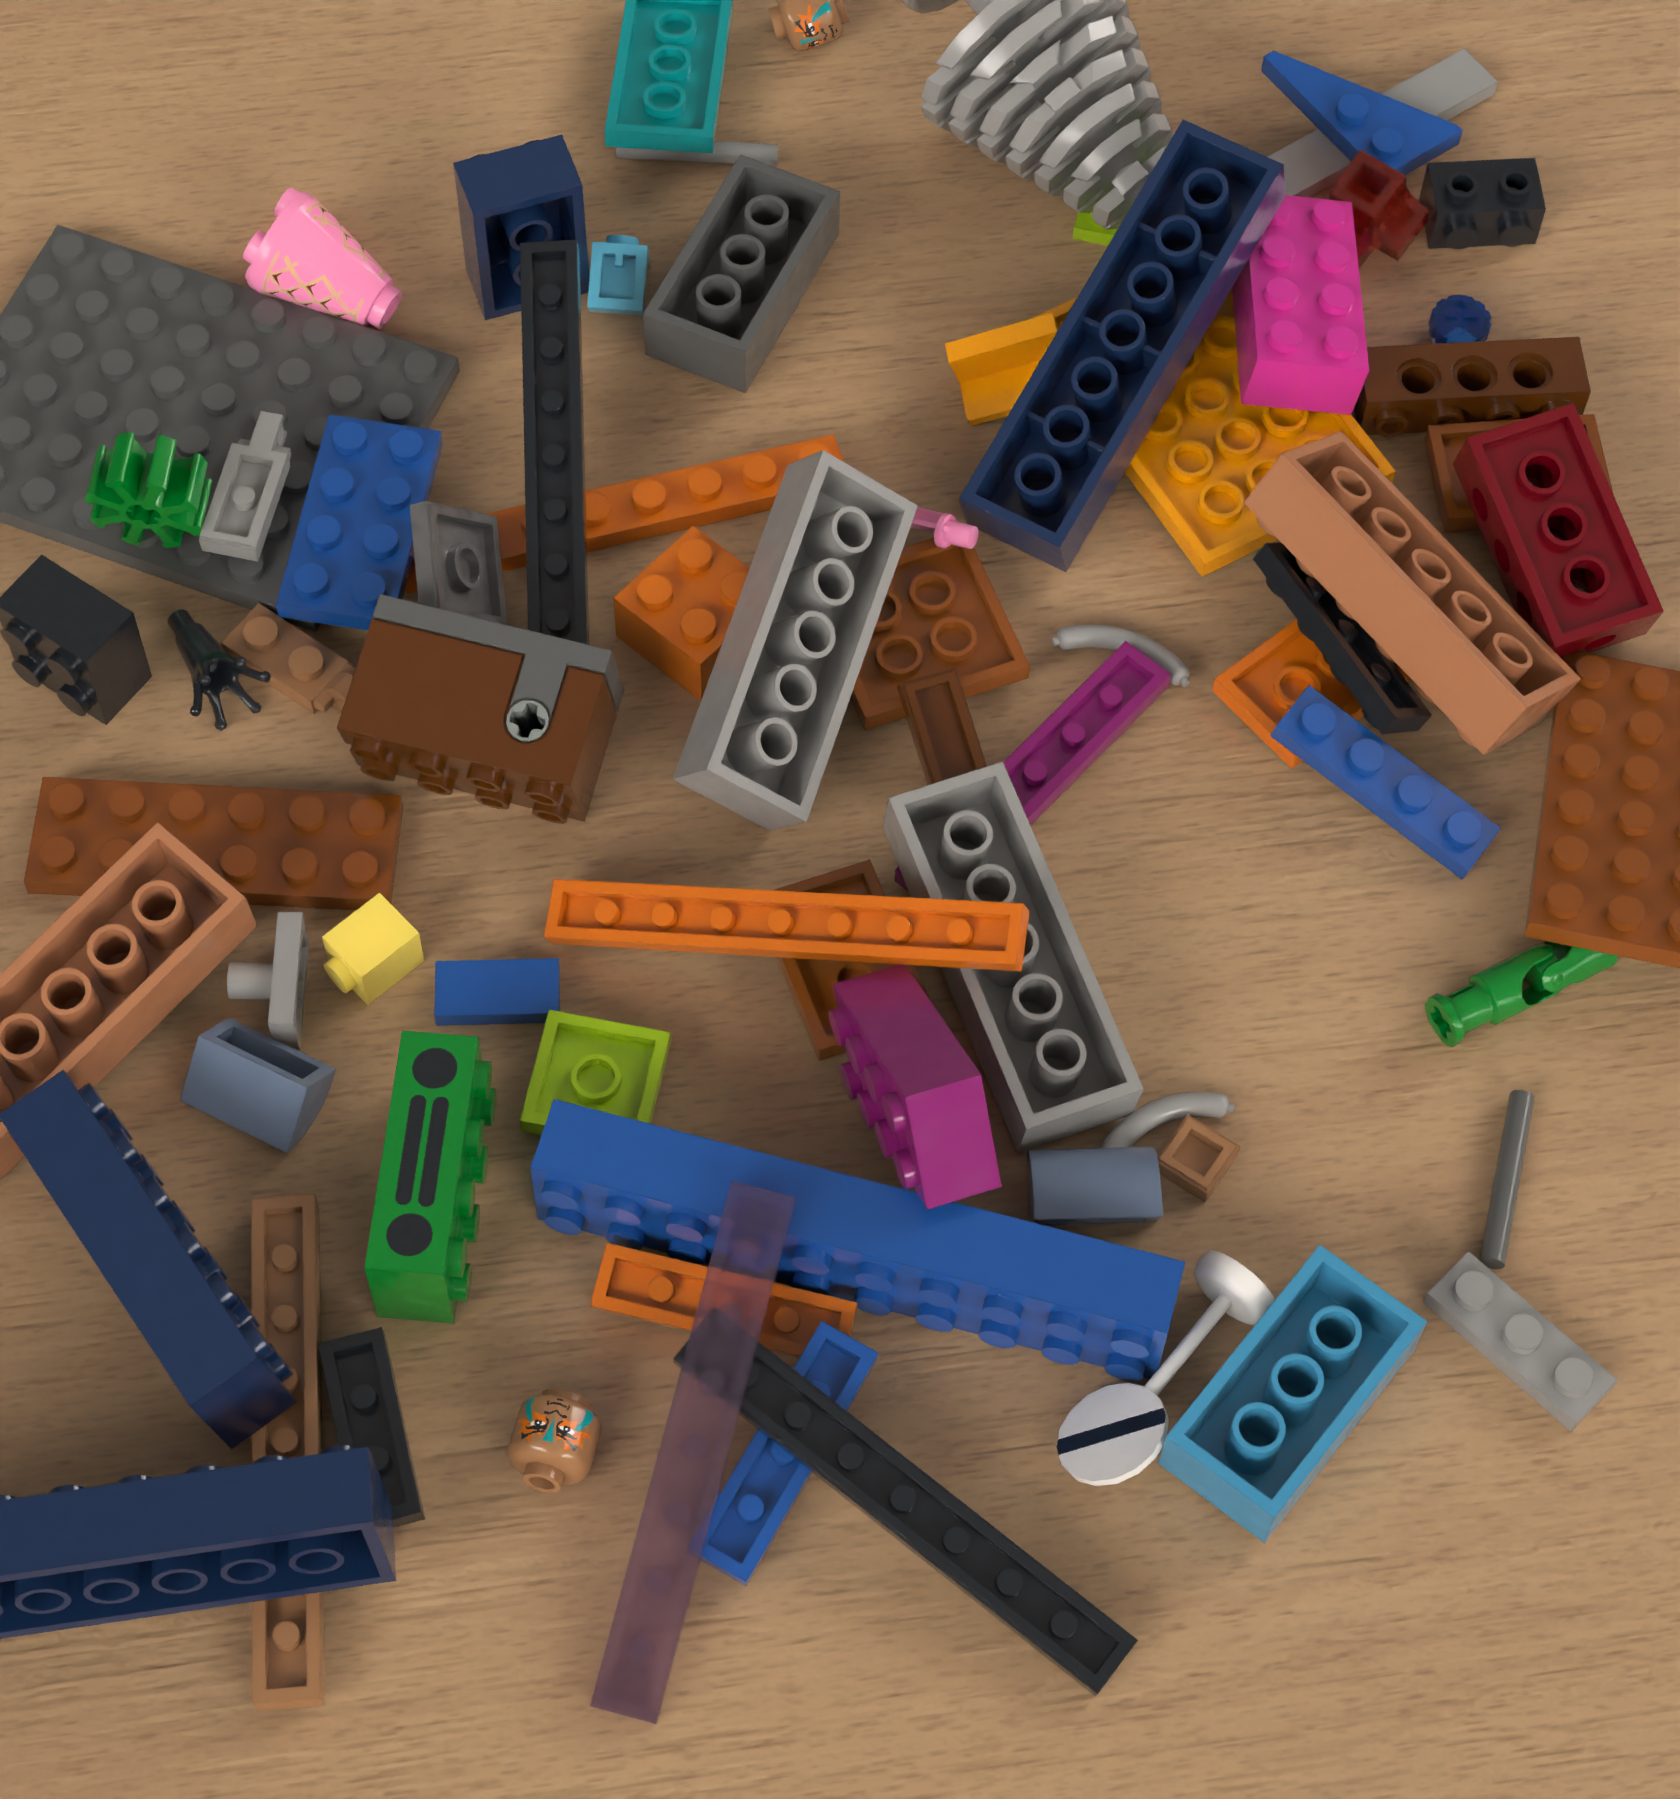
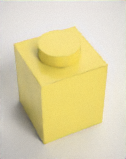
(371, 950)

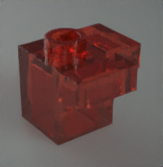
(1382, 207)

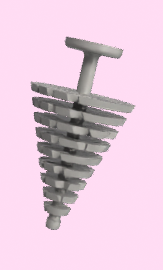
(1054, 98)

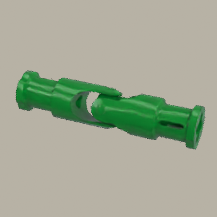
(1497, 990)

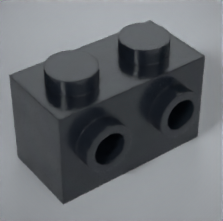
(1482, 203)

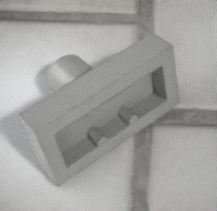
(279, 981)

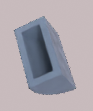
(256, 1083)
(1094, 1186)

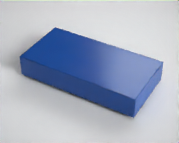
(496, 991)

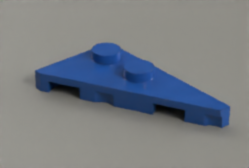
(1362, 118)

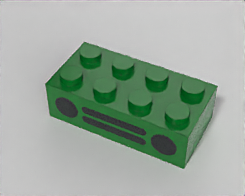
(429, 1178)

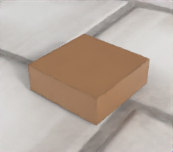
(1197, 1158)

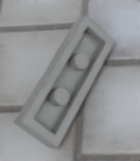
(1520, 1341)

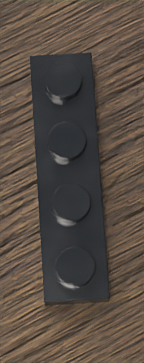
(1352, 653)

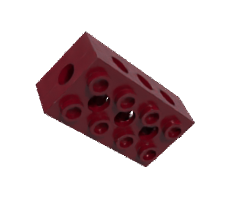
(1578, 508)

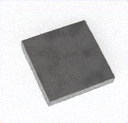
(458, 560)

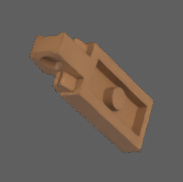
(295, 660)

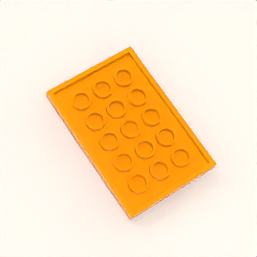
(1214, 451)

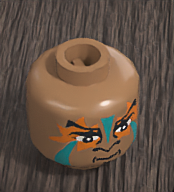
(809, 21)
(554, 1440)

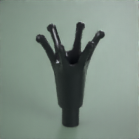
(211, 667)

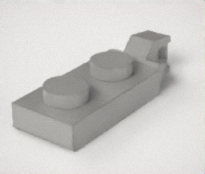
(248, 492)

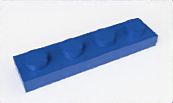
(1385, 782)
(769, 1477)

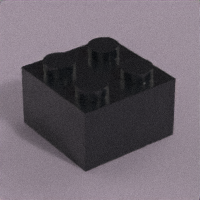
(73, 640)

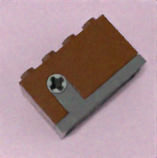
(481, 709)

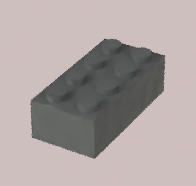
(742, 273)

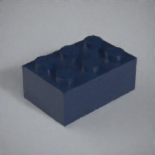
(514, 200)

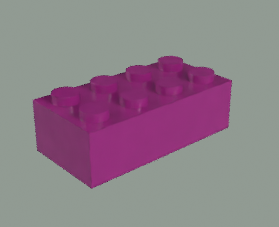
(914, 1086)

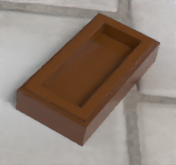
(941, 726)

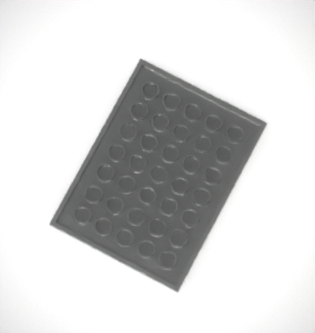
(153, 349)

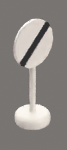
(1125, 1424)

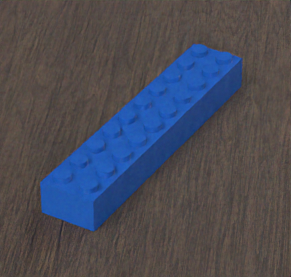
(863, 1241)

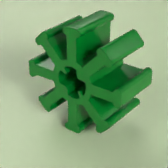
(148, 490)

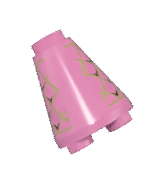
(319, 265)

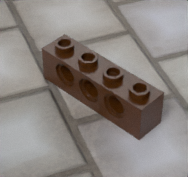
(1469, 383)

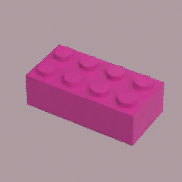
(1302, 311)

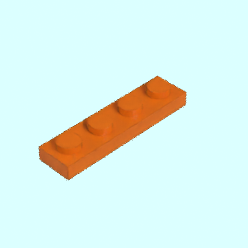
(670, 1291)

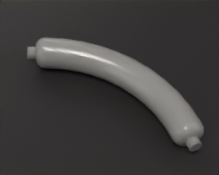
(1113, 637)
(1165, 1110)

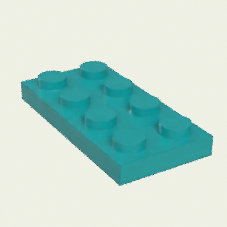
(669, 75)

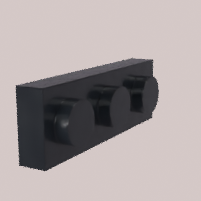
(371, 1416)

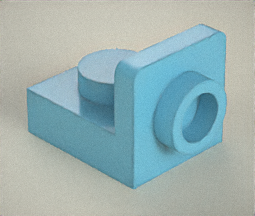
(618, 276)

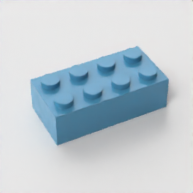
(1291, 1393)

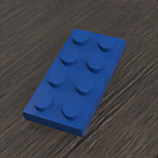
(357, 521)

